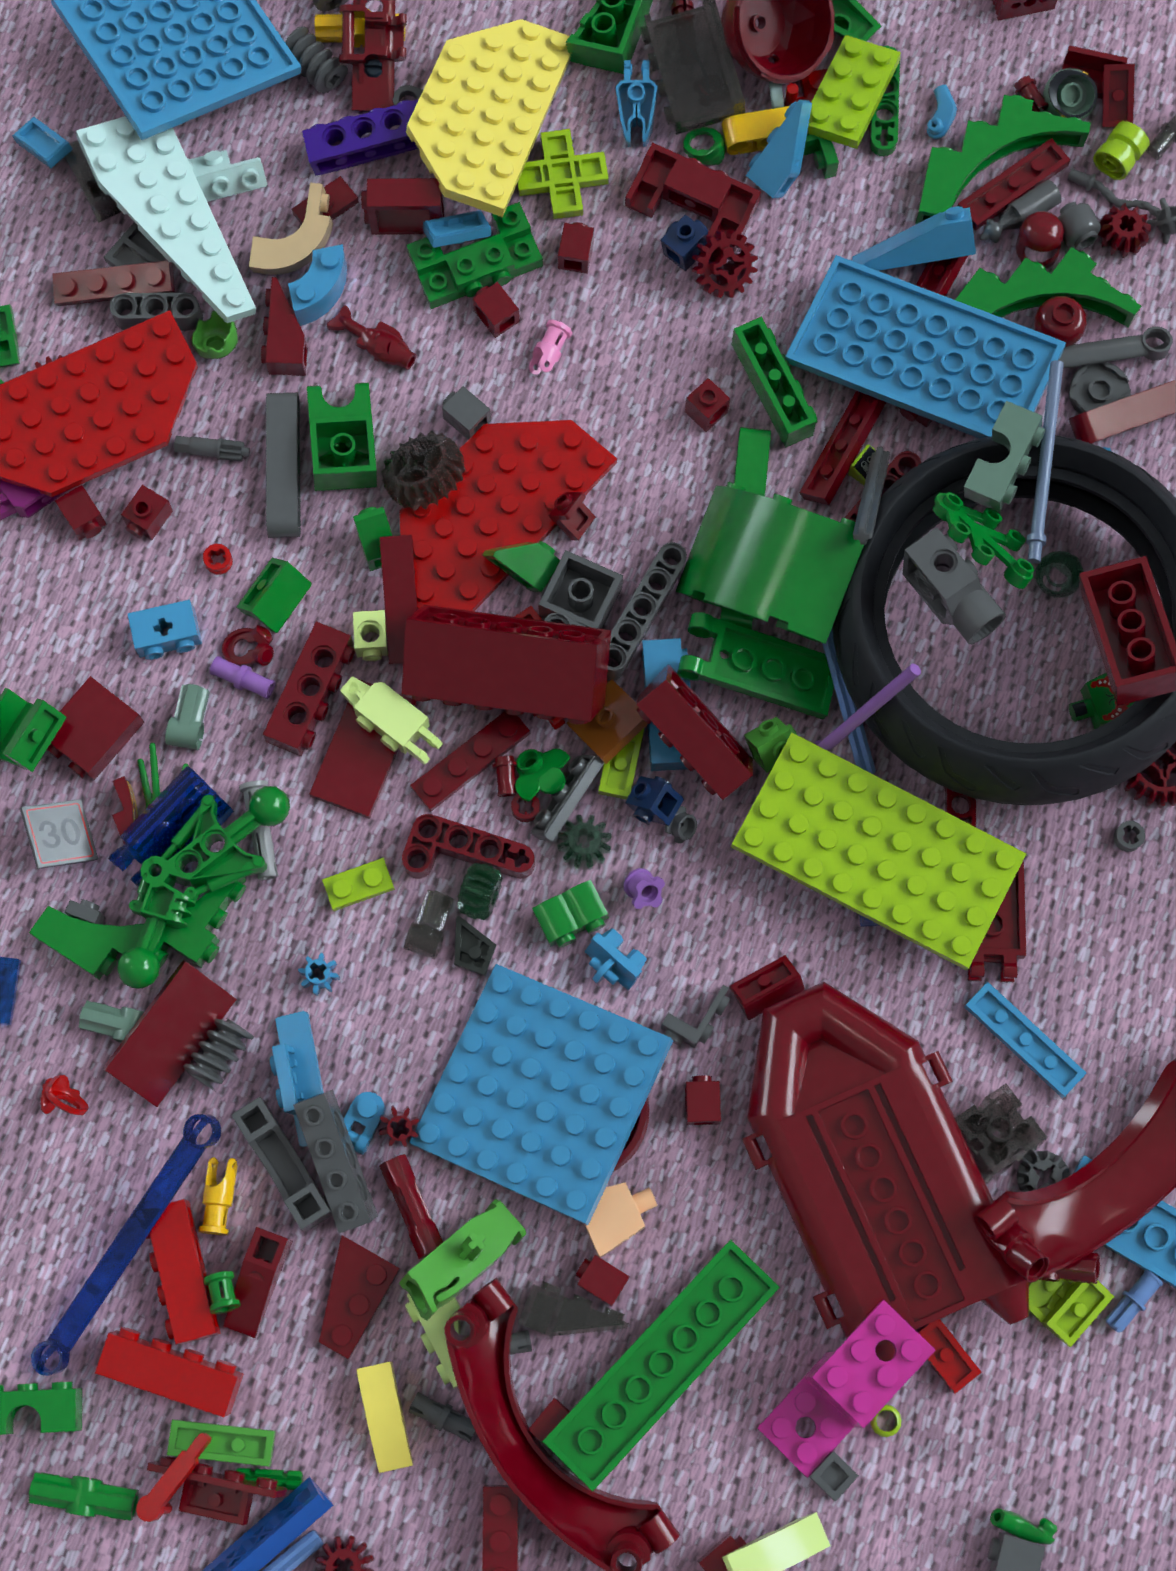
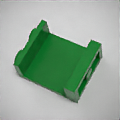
(26, 729)

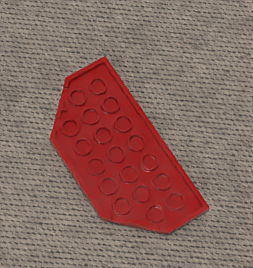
(95, 407)
(502, 501)

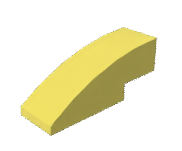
(384, 1416)

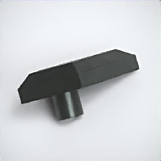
(472, 948)

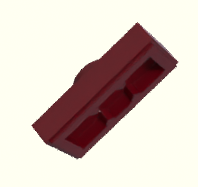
(341, 200)

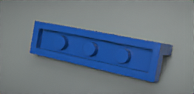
(274, 1530)

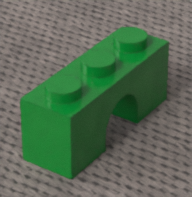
(58, 1408)

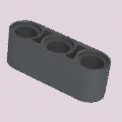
(145, 303)

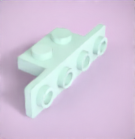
(222, 179)

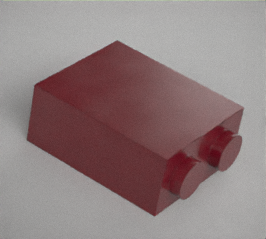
(94, 729)

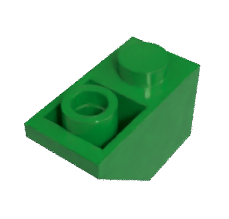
(370, 526)

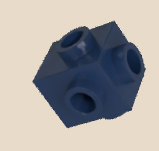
(682, 240)
(654, 800)

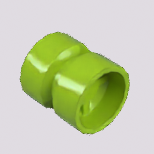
(1121, 150)

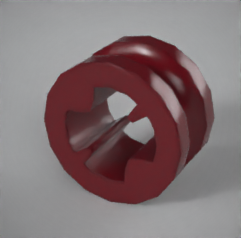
(515, 807)

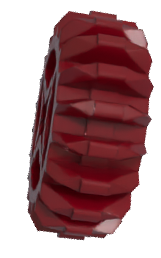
(1159, 777)

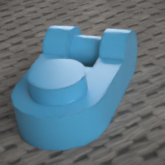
(366, 1111)

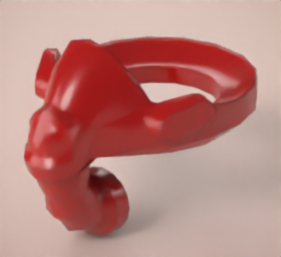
(59, 1088)

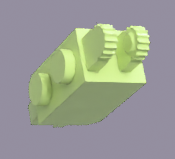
(390, 716)

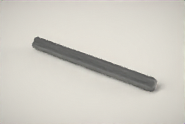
(871, 496)

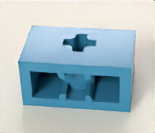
(149, 624)

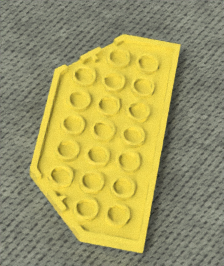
(487, 109)

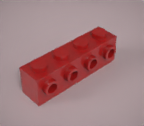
(181, 1273)
(169, 1372)

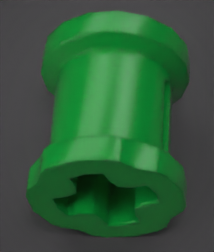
(224, 1280)

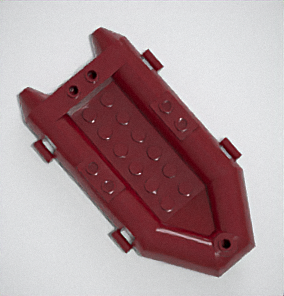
(873, 1166)

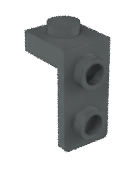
(683, 1032)

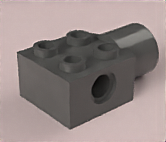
(951, 586)

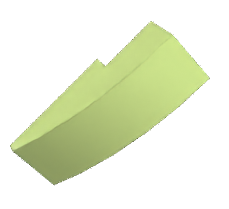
(780, 1547)

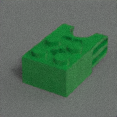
(342, 441)

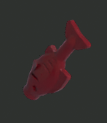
(381, 342)

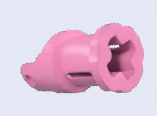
(549, 347)

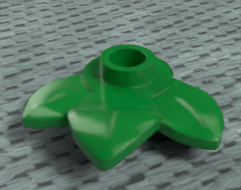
(540, 772)

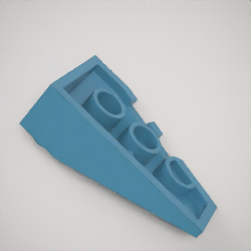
(934, 239)

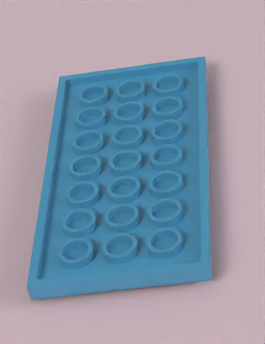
(921, 349)

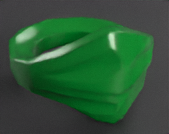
(713, 155)

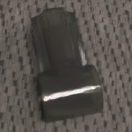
(427, 931)

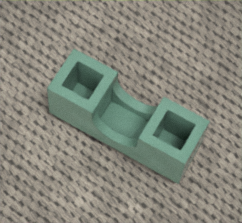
(994, 482)

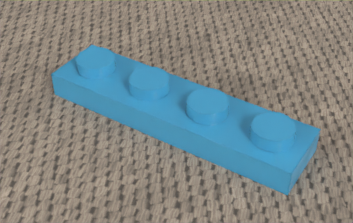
(1025, 1040)

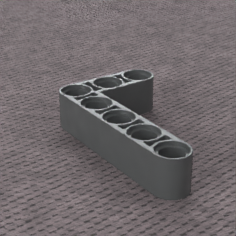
(643, 597)

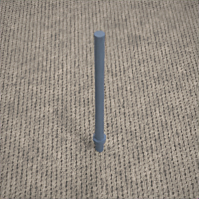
(1036, 538)

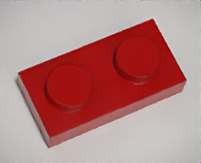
(949, 1357)

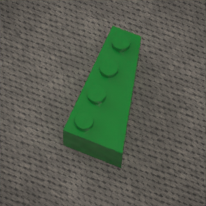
(608, 34)

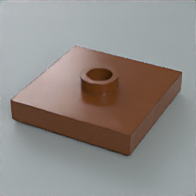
(613, 725)

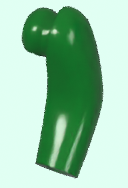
(1022, 1528)

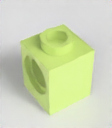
(370, 622)

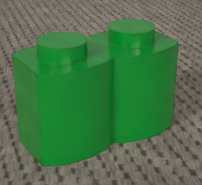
(570, 914)

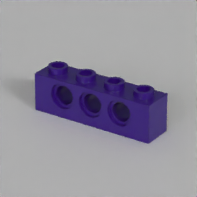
(354, 149)

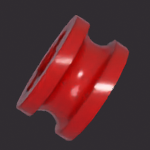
(217, 568)

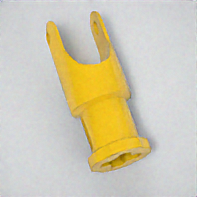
(218, 1198)

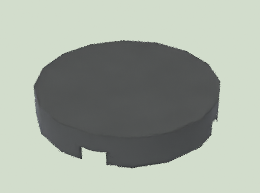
(1109, 386)

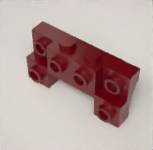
(694, 188)

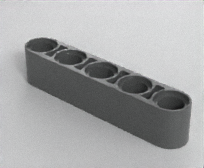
(283, 465)

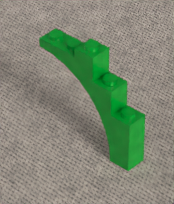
(983, 144)
(1034, 285)
(97, 945)

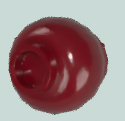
(1061, 319)

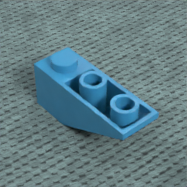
(782, 158)

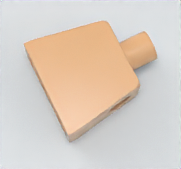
(618, 1217)

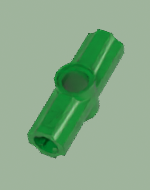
(83, 1496)

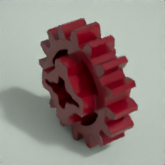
(715, 255)

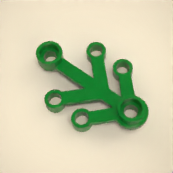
(984, 538)

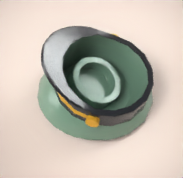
(1070, 94)

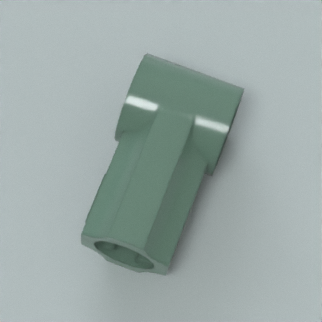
(187, 724)
(108, 1020)

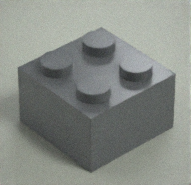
(581, 591)

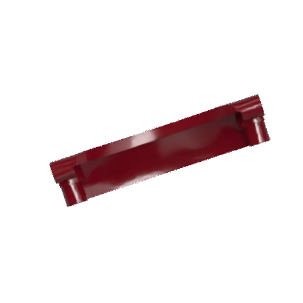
(1086, 1210)
(588, 1521)

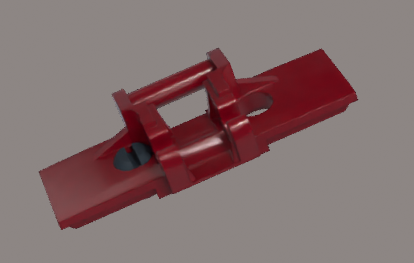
(383, 46)

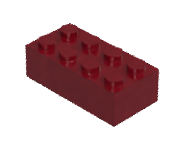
(1130, 629)

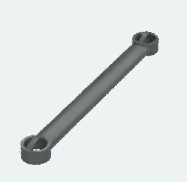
(1118, 349)

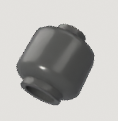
(1079, 225)

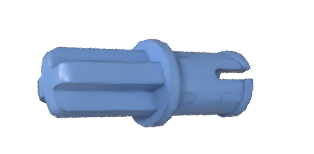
(1133, 1301)

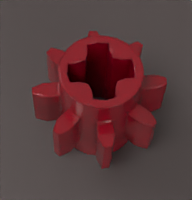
(395, 1117)

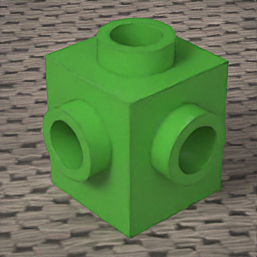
(768, 741)

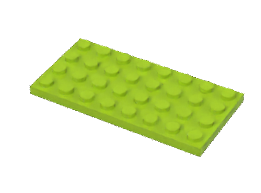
(879, 851)

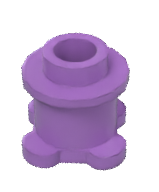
(643, 888)

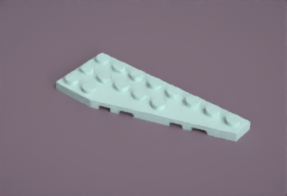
(163, 197)

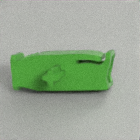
(462, 1258)

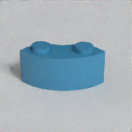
(321, 286)

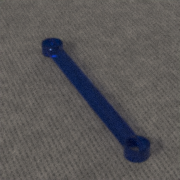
(125, 1244)

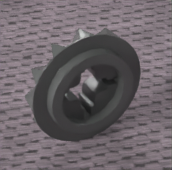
(1040, 1160)

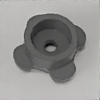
(682, 826)

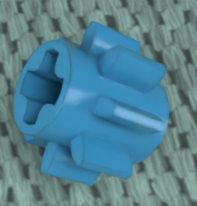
(315, 982)

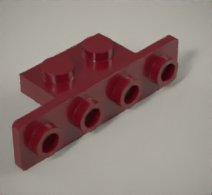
(219, 1495)

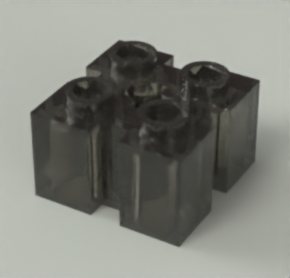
(999, 1114)

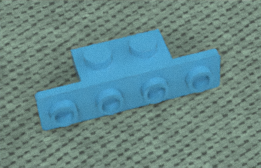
(295, 1065)

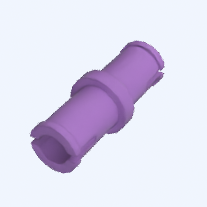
(242, 677)

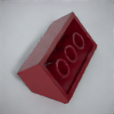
(695, 733)

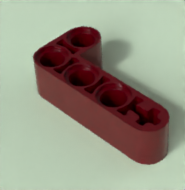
(469, 853)

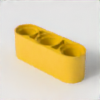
(750, 130)

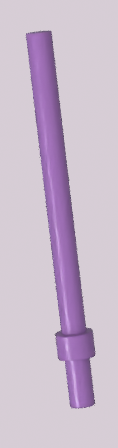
(870, 707)

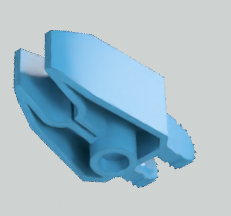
(638, 98)

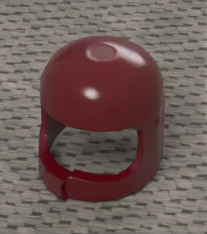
(1041, 233)

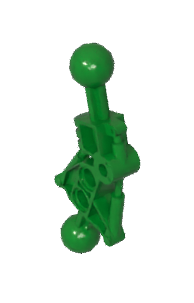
(165, 905)

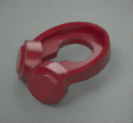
(261, 654)

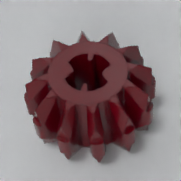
(1125, 241)
(344, 1553)

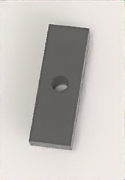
(581, 774)

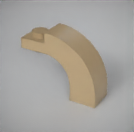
(295, 251)

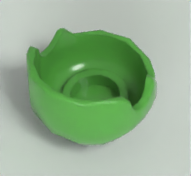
(214, 337)

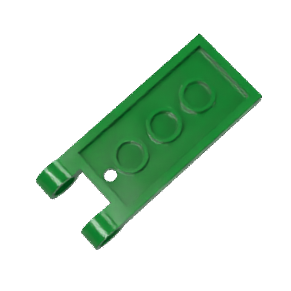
(760, 666)

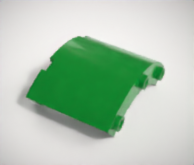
(771, 561)

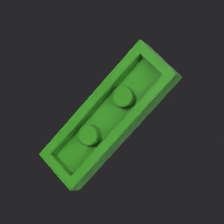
(227, 1443)

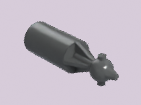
(1040, 198)

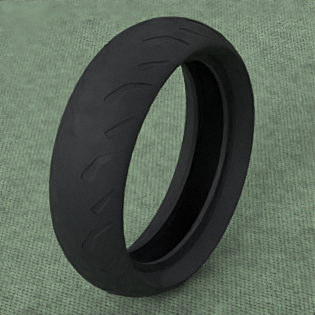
(932, 744)

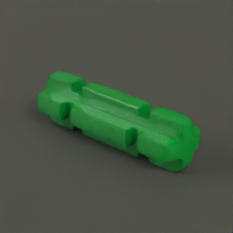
(289, 1480)

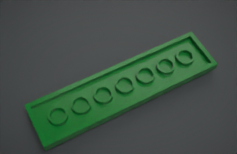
(660, 1365)

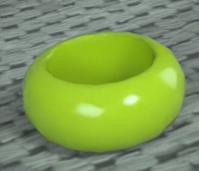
(894, 1430)

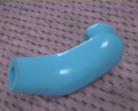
(944, 115)

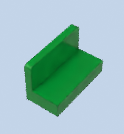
(275, 594)

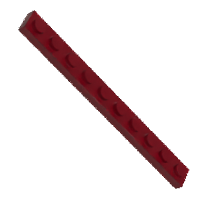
(864, 409)

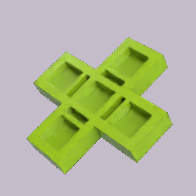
(562, 174)

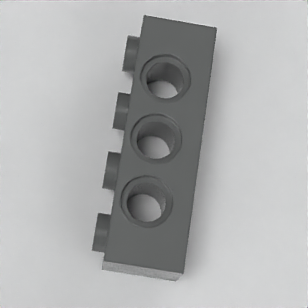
(335, 1161)

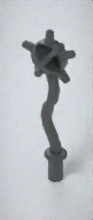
(1165, 217)

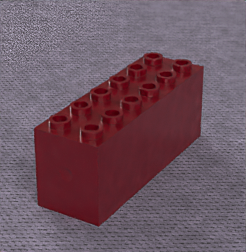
(505, 663)

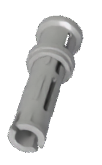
(262, 835)

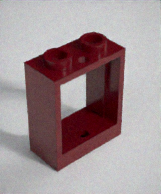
(401, 204)

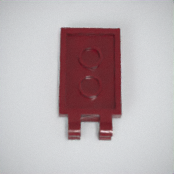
(1006, 935)

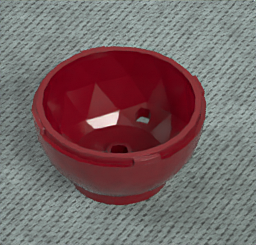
(789, 30)

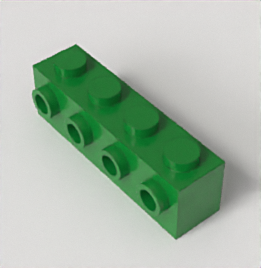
(774, 382)

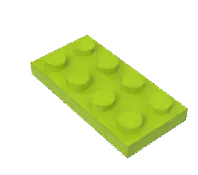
(851, 91)

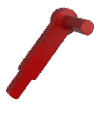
(156, 1503)

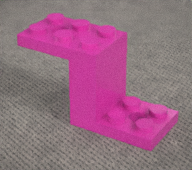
(846, 1388)

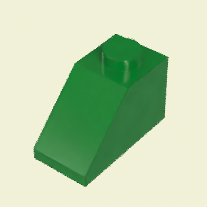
(526, 563)

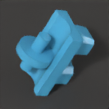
(611, 962)

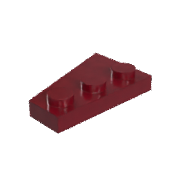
(354, 1296)

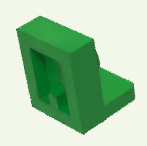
(823, 154)

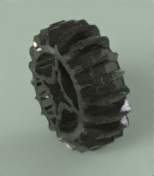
(423, 470)

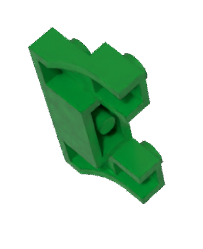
(478, 264)

